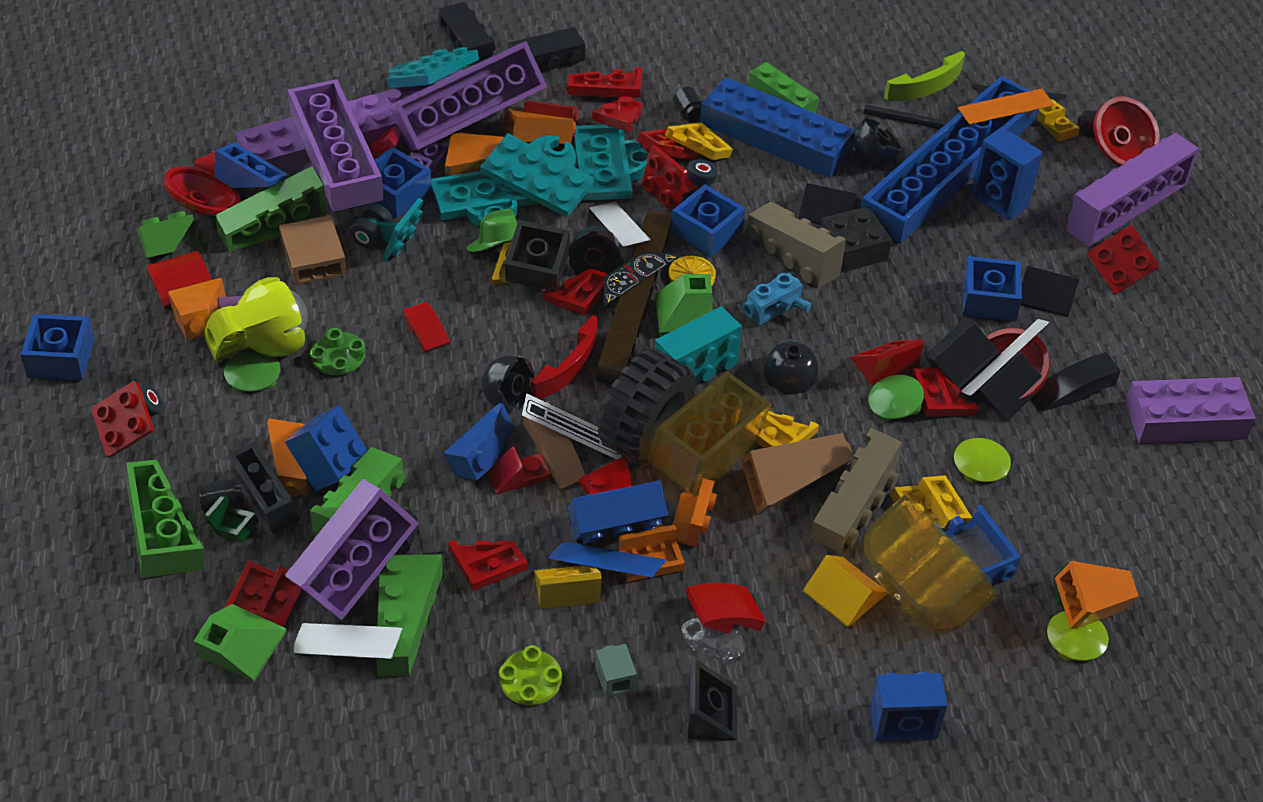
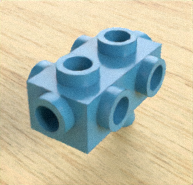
(775, 298)

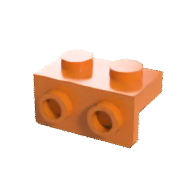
(691, 514)
(654, 543)

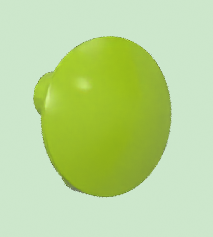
(982, 460)
(1077, 644)
(530, 676)

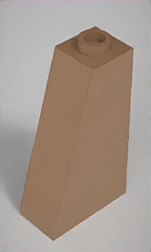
(790, 468)

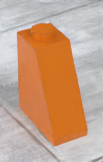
(530, 126)
(468, 152)
(194, 306)
(286, 466)
(1094, 592)

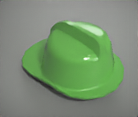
(494, 230)

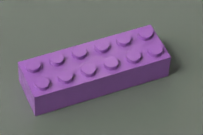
(467, 96)
(335, 145)
(1131, 189)

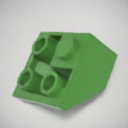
(163, 236)
(683, 301)
(238, 641)

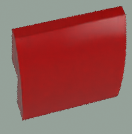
(551, 109)
(176, 274)
(265, 593)
(724, 605)

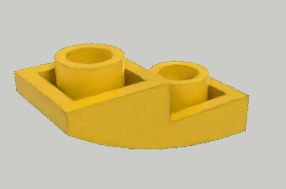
(1055, 122)

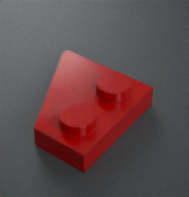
(619, 113)
(384, 142)
(667, 145)
(578, 293)
(487, 561)

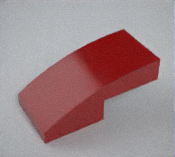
(426, 327)

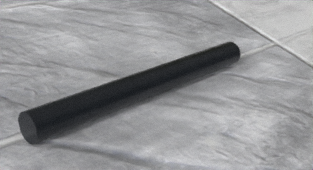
(905, 117)

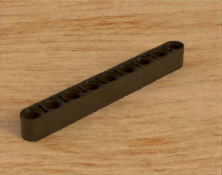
(633, 303)

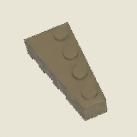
(797, 243)
(858, 492)

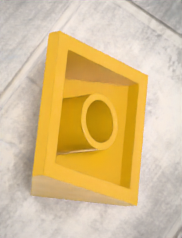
(568, 586)
(843, 589)

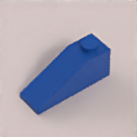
(242, 168)
(481, 445)

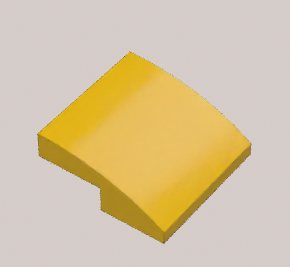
(936, 499)

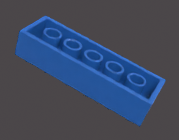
(777, 127)

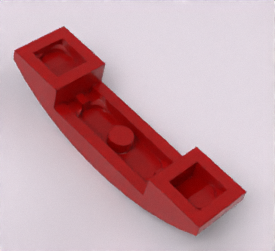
(553, 380)

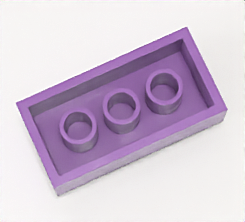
(1189, 410)
(352, 549)

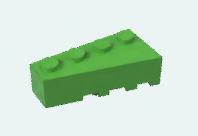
(259, 216)
(375, 467)
(161, 531)
(405, 600)

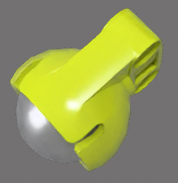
(265, 320)

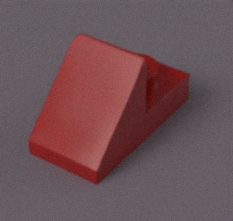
(514, 473)

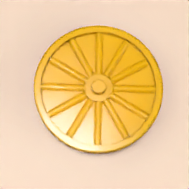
(691, 265)

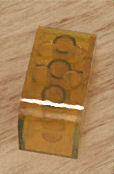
(709, 433)
(925, 568)

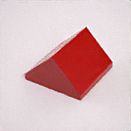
(889, 359)

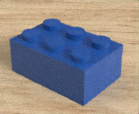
(1006, 173)
(617, 512)

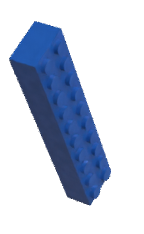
(940, 166)

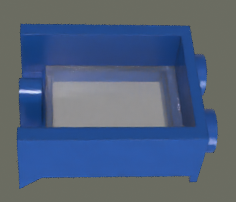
(985, 545)

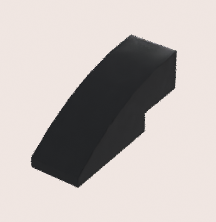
(1078, 382)

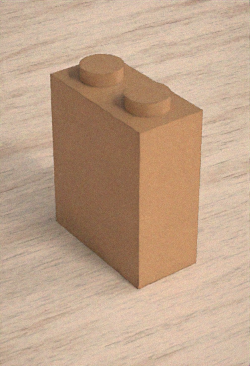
(312, 250)

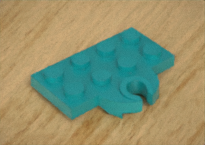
(430, 68)
(610, 160)
(539, 172)
(474, 196)

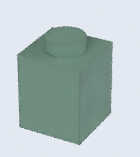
(615, 670)

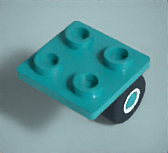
(378, 224)

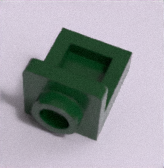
(230, 521)

